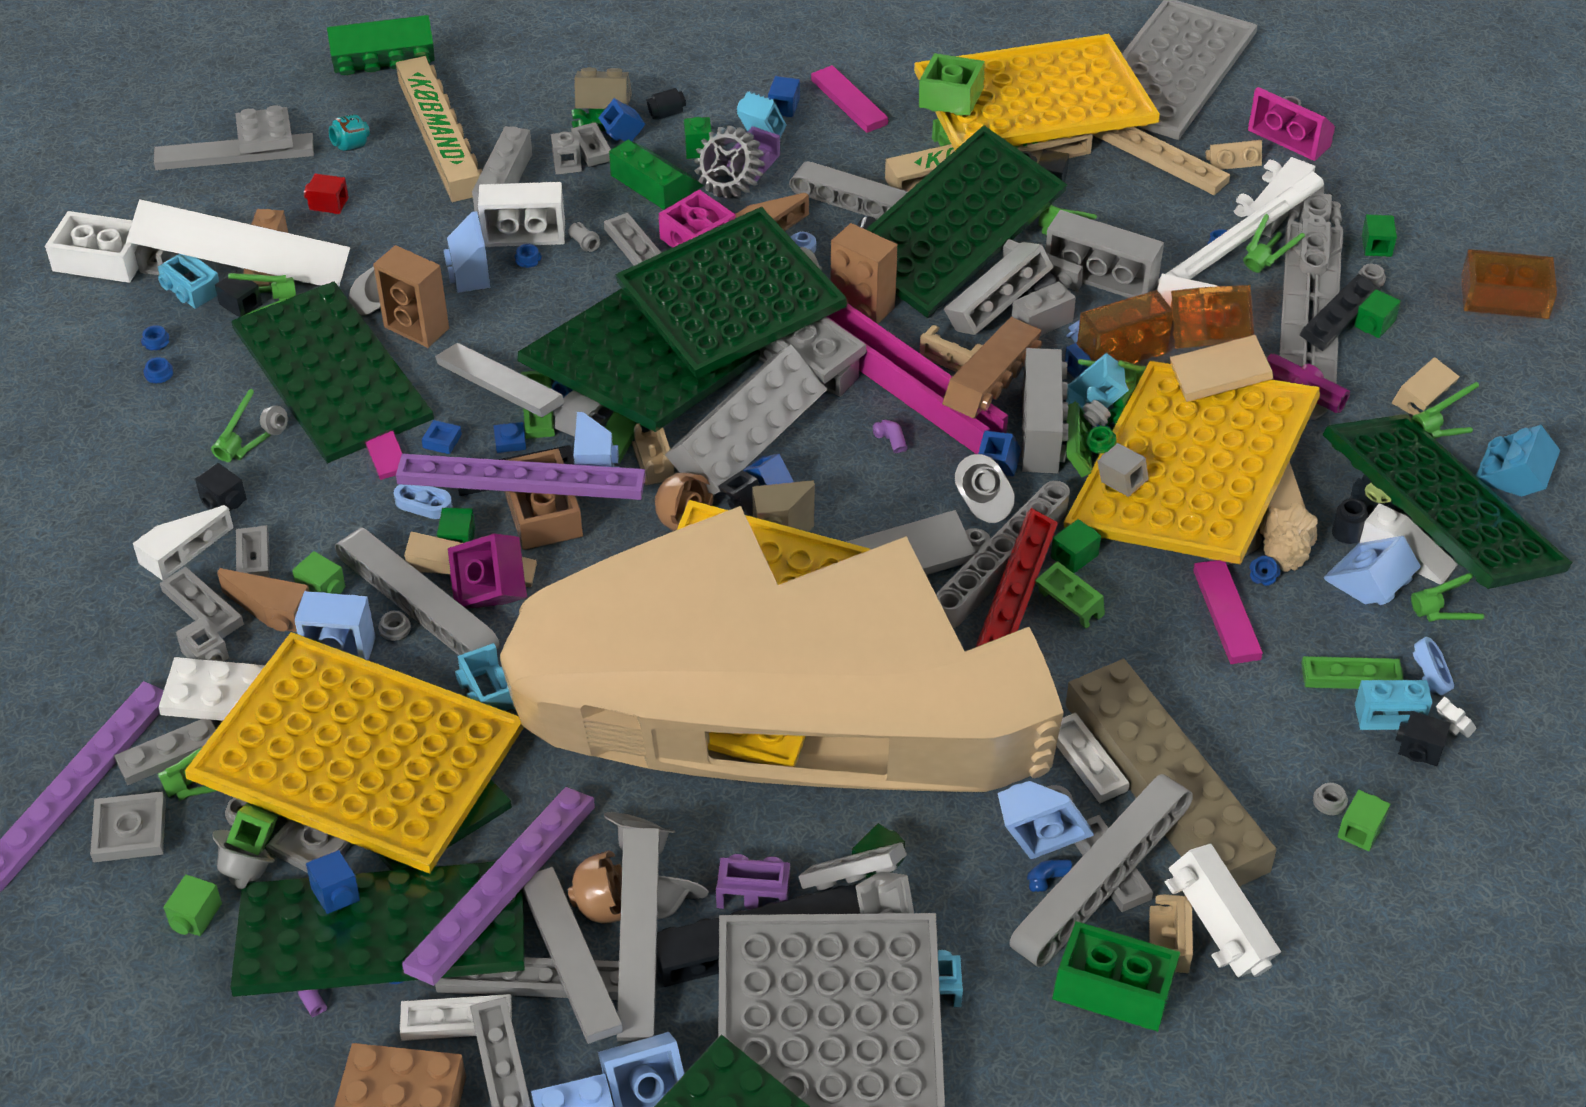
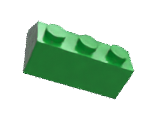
(651, 174)
(1116, 976)

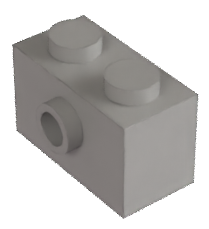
(1046, 308)
(575, 402)

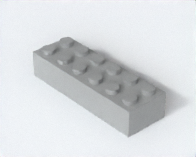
(748, 419)

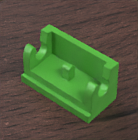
(1072, 593)

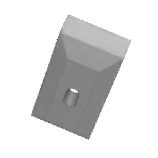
(592, 138)
(253, 543)

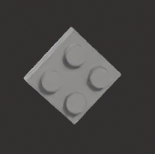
(128, 826)

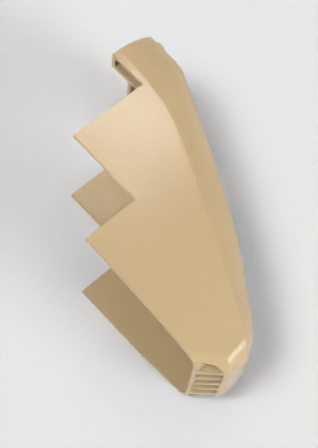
(853, 656)

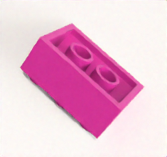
(1290, 125)

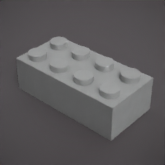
(1109, 255)
(1044, 411)

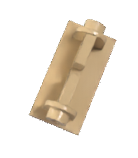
(1235, 154)

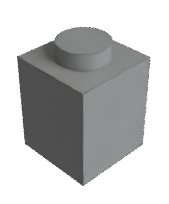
(1123, 469)

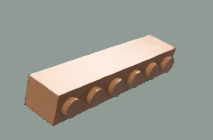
(991, 368)

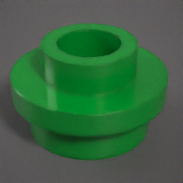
(1101, 439)

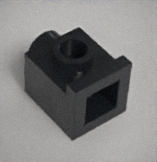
(740, 491)

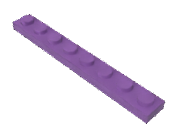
(521, 476)
(77, 780)
(498, 886)

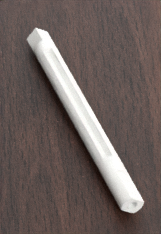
(1247, 227)

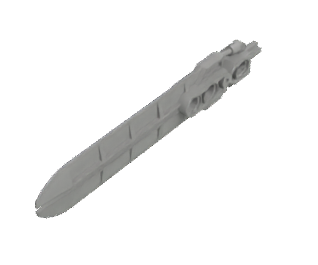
(1311, 263)

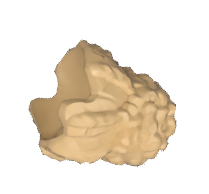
(1289, 535)

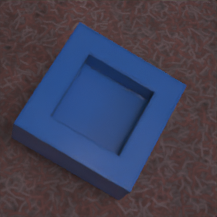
(1072, 355)
(441, 437)
(509, 437)

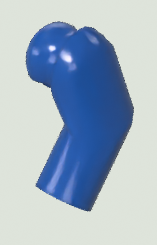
(1047, 869)

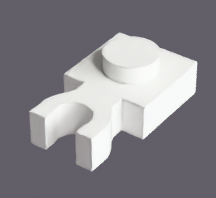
(1456, 717)

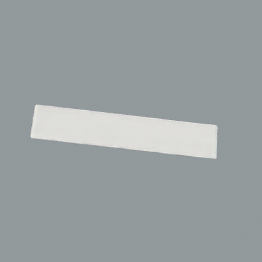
(237, 244)

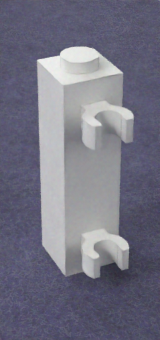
(1279, 180)
(1224, 911)

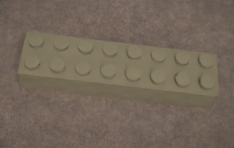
(1150, 743)

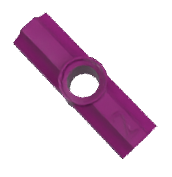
(1331, 395)

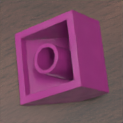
(487, 571)

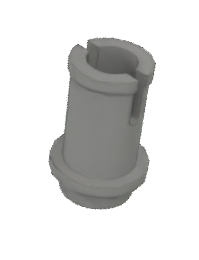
(587, 239)

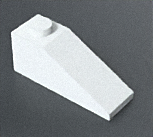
(1388, 523)
(179, 541)

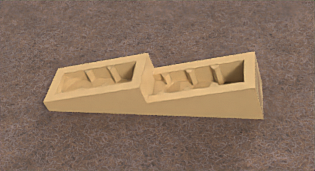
(431, 556)

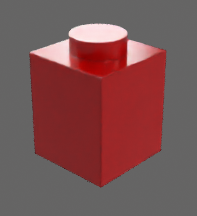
(326, 193)

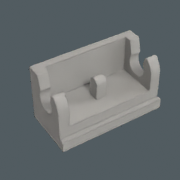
(885, 894)

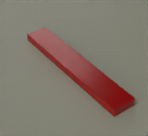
(1018, 577)

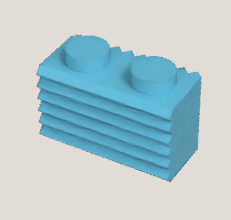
(760, 113)

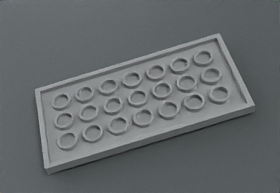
(1183, 59)

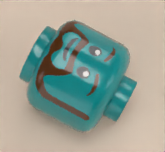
(348, 132)

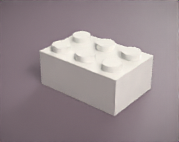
(521, 214)
(93, 247)

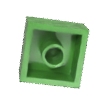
(951, 84)

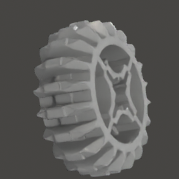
(712, 170)

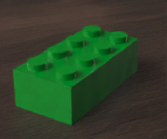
(379, 44)

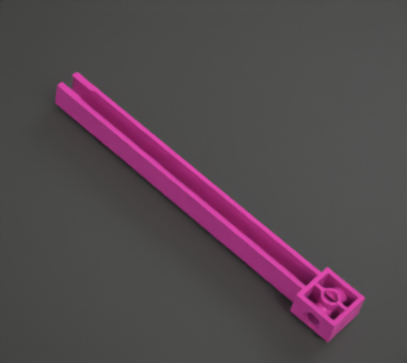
(886, 358)

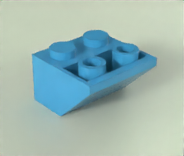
(1519, 461)

